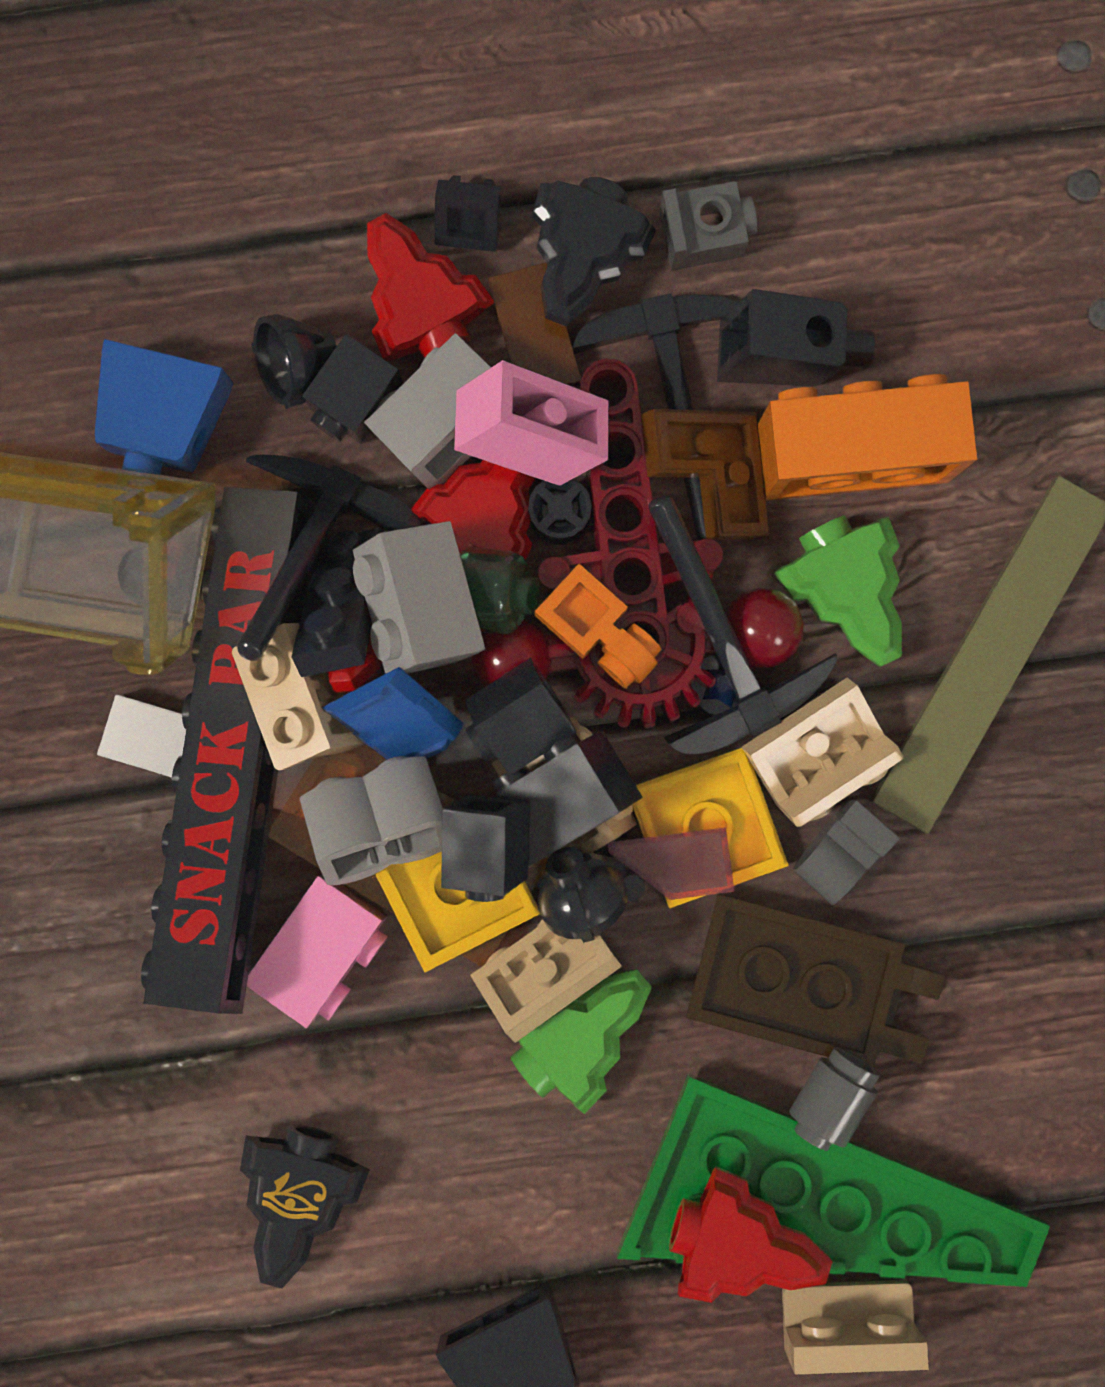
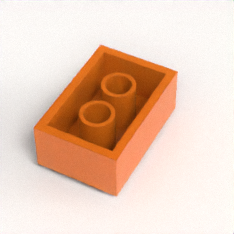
(866, 438)

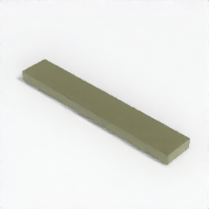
(991, 654)

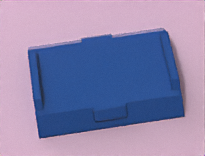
(397, 717)

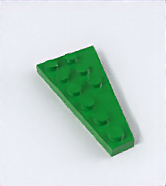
(848, 1200)

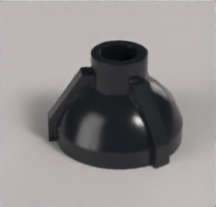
(289, 356)
(581, 893)

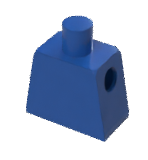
(157, 407)

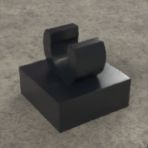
(467, 214)

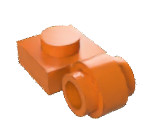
(585, 613)

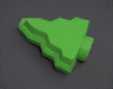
(850, 583)
(582, 1040)

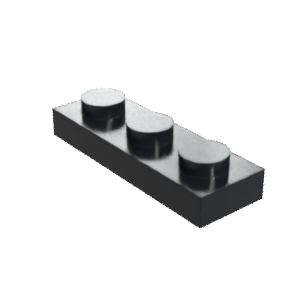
(335, 614)

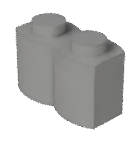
(374, 819)

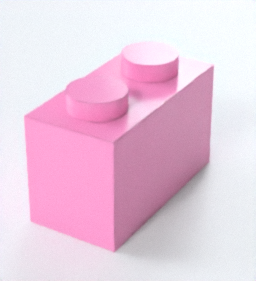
(531, 424)
(316, 951)

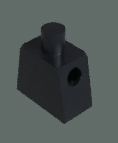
(789, 340)
(511, 1346)

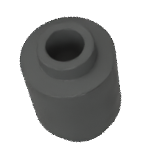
(834, 1099)

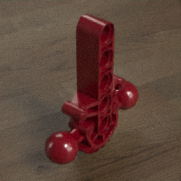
(762, 618)

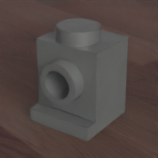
(696, 243)

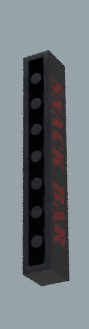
(225, 773)

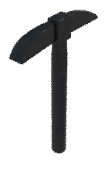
(661, 321)
(336, 492)
(755, 706)

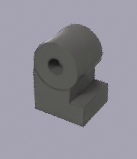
(844, 851)

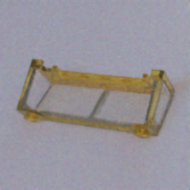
(103, 556)

